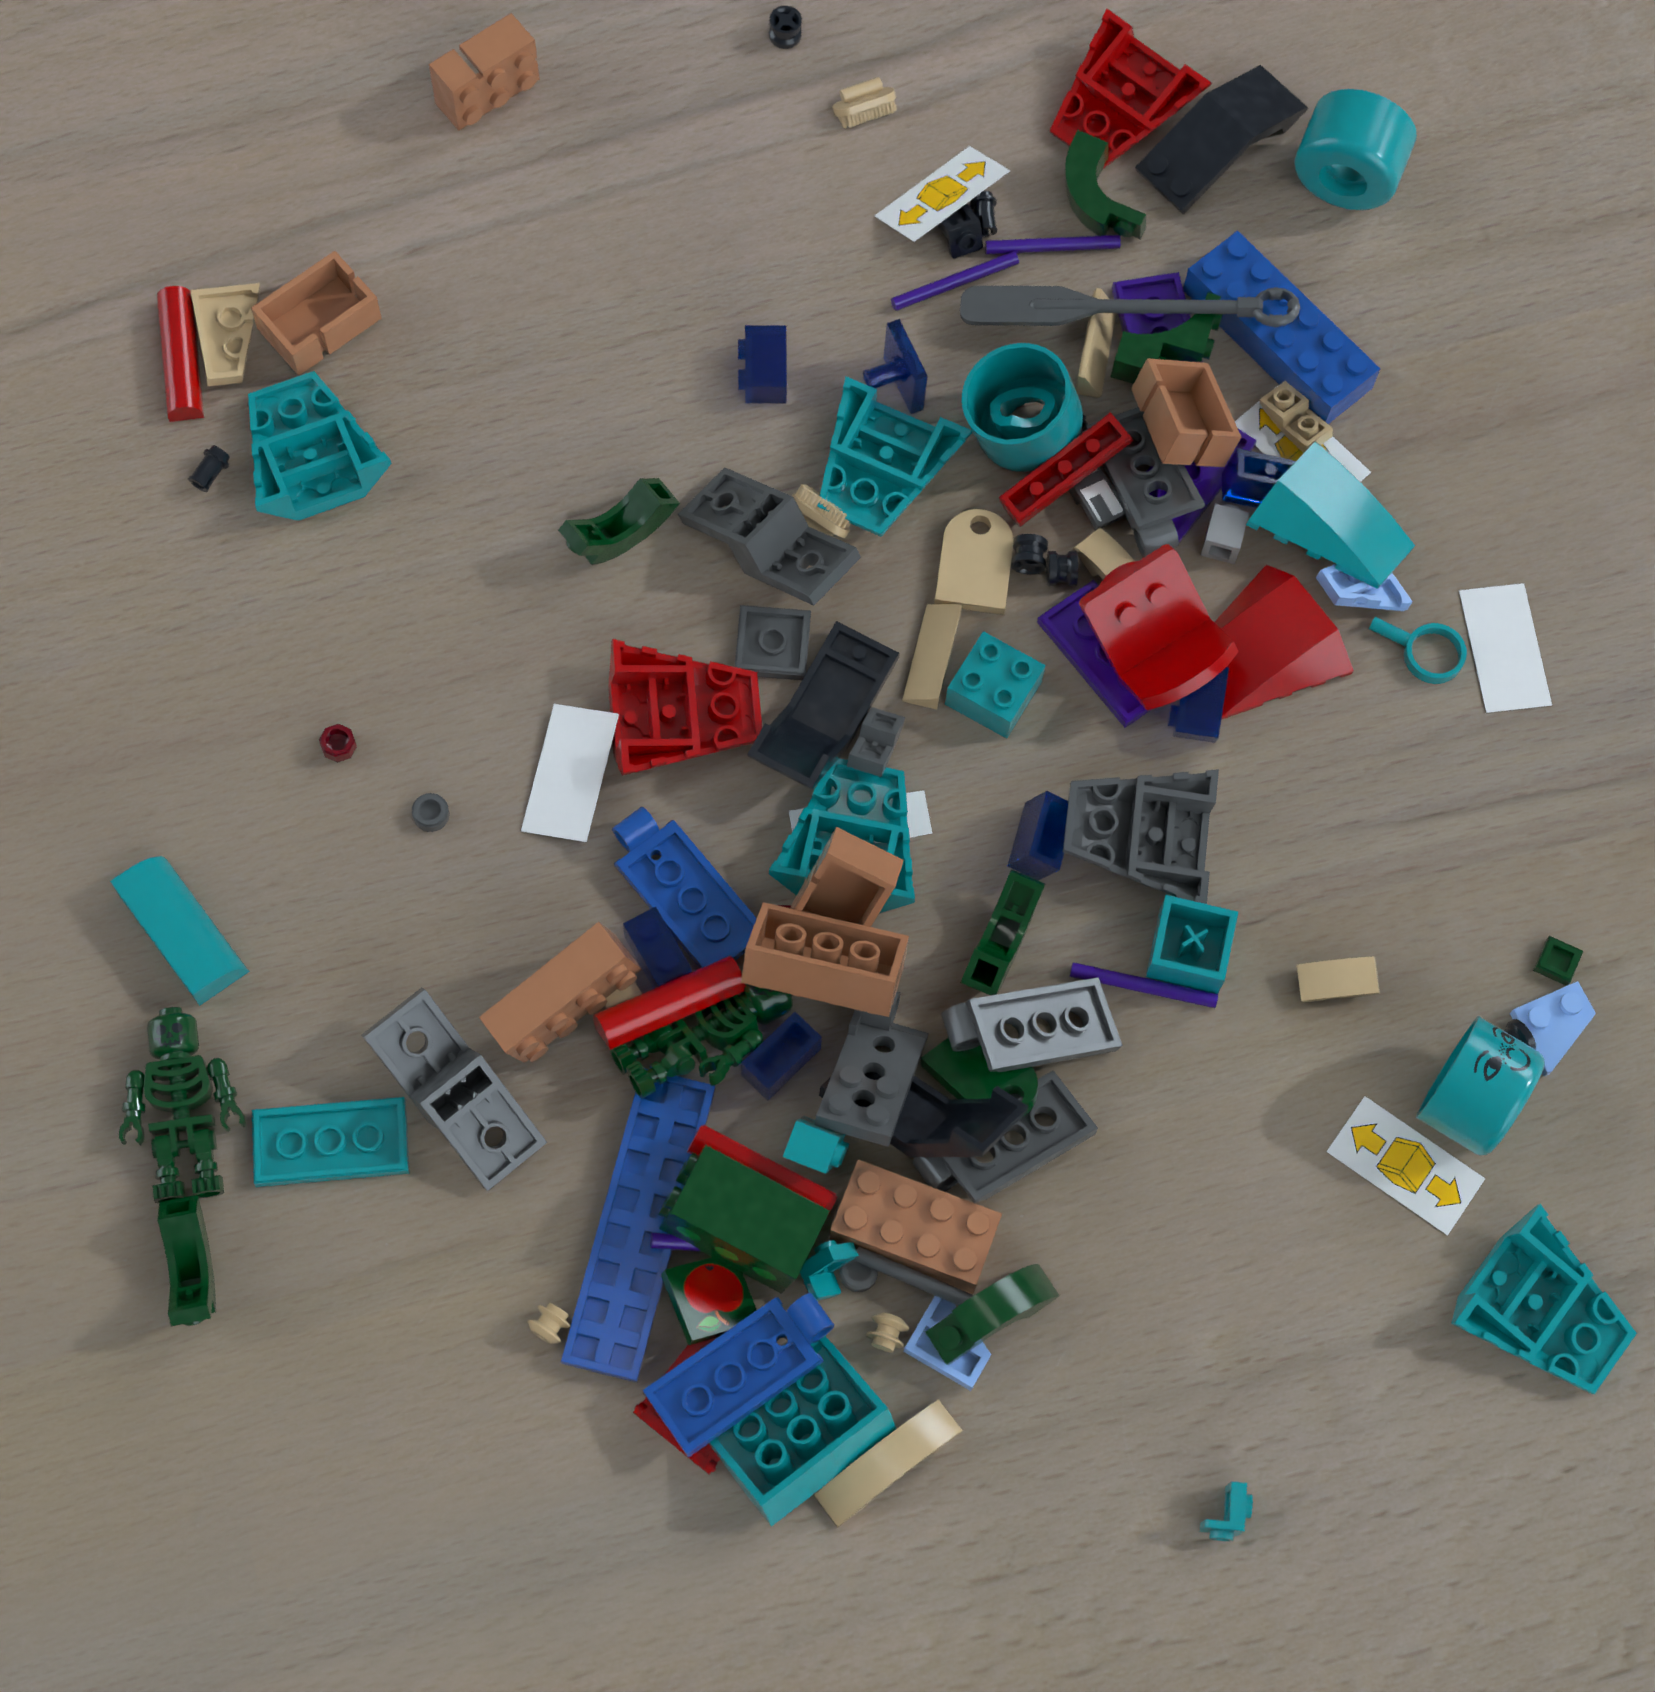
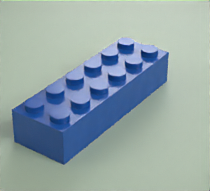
(1304, 353)

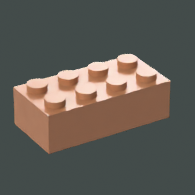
(824, 959)
(561, 994)
(915, 1225)

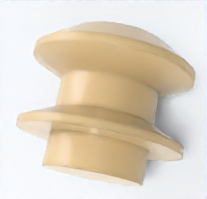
(549, 1323)
(887, 1332)

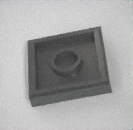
(773, 641)

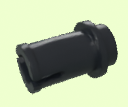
(984, 210)
(209, 468)

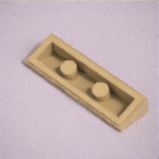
(1095, 351)
(932, 655)

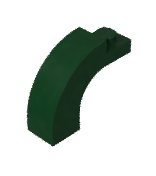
(1091, 206)
(622, 526)
(1003, 934)
(188, 1261)
(991, 1310)

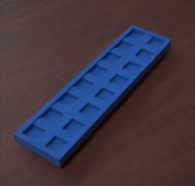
(623, 1271)

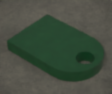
(968, 1075)

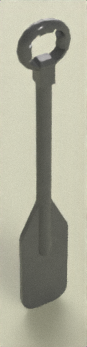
(1062, 305)

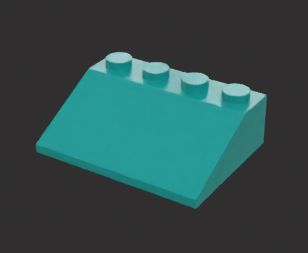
(804, 1435)

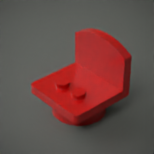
(1157, 629)

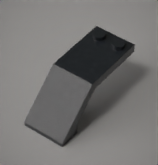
(1217, 134)
(826, 707)
(949, 1128)

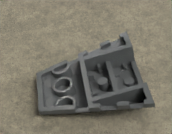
(1145, 829)

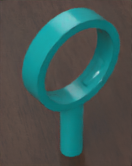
(1407, 639)

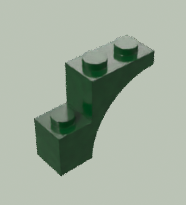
(1184, 343)

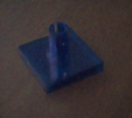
(901, 367)

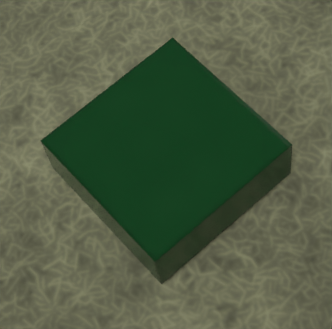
(1558, 960)

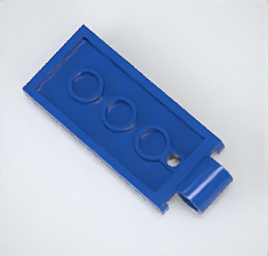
(685, 889)
(739, 1371)

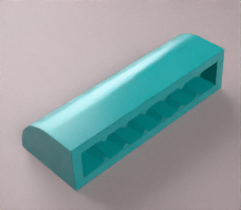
(179, 927)

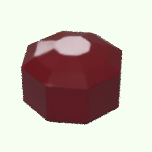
(337, 743)

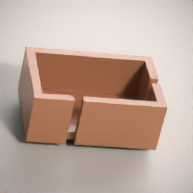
(505, 65)
(316, 312)
(1185, 413)
(849, 880)

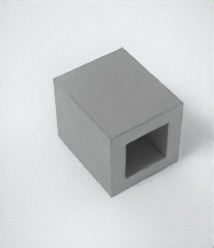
(1224, 533)

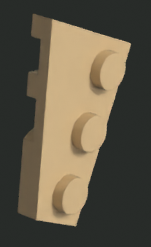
(224, 330)

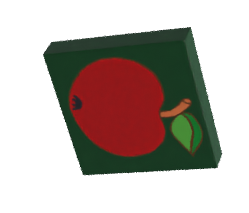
(708, 1298)

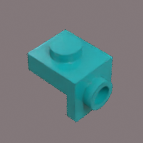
(820, 1268)
(1237, 1507)

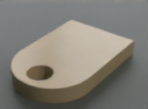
(973, 565)

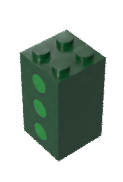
(742, 1218)

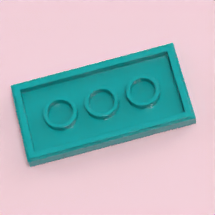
(330, 1141)

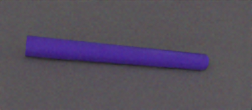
(1053, 244)
(955, 280)
(1145, 985)

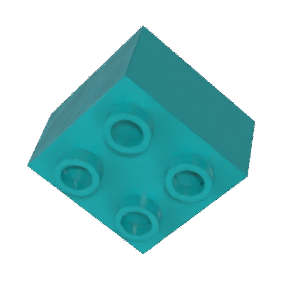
(995, 684)
(1192, 944)

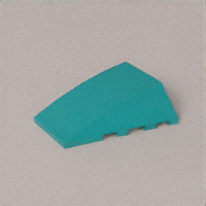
(308, 450)
(882, 458)
(1333, 518)
(861, 805)
(1544, 1305)

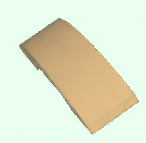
(887, 1462)

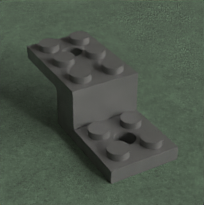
(769, 536)
(454, 1089)

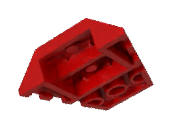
(1123, 90)
(1280, 641)
(677, 707)

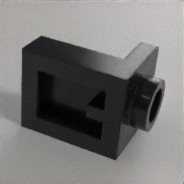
(962, 232)

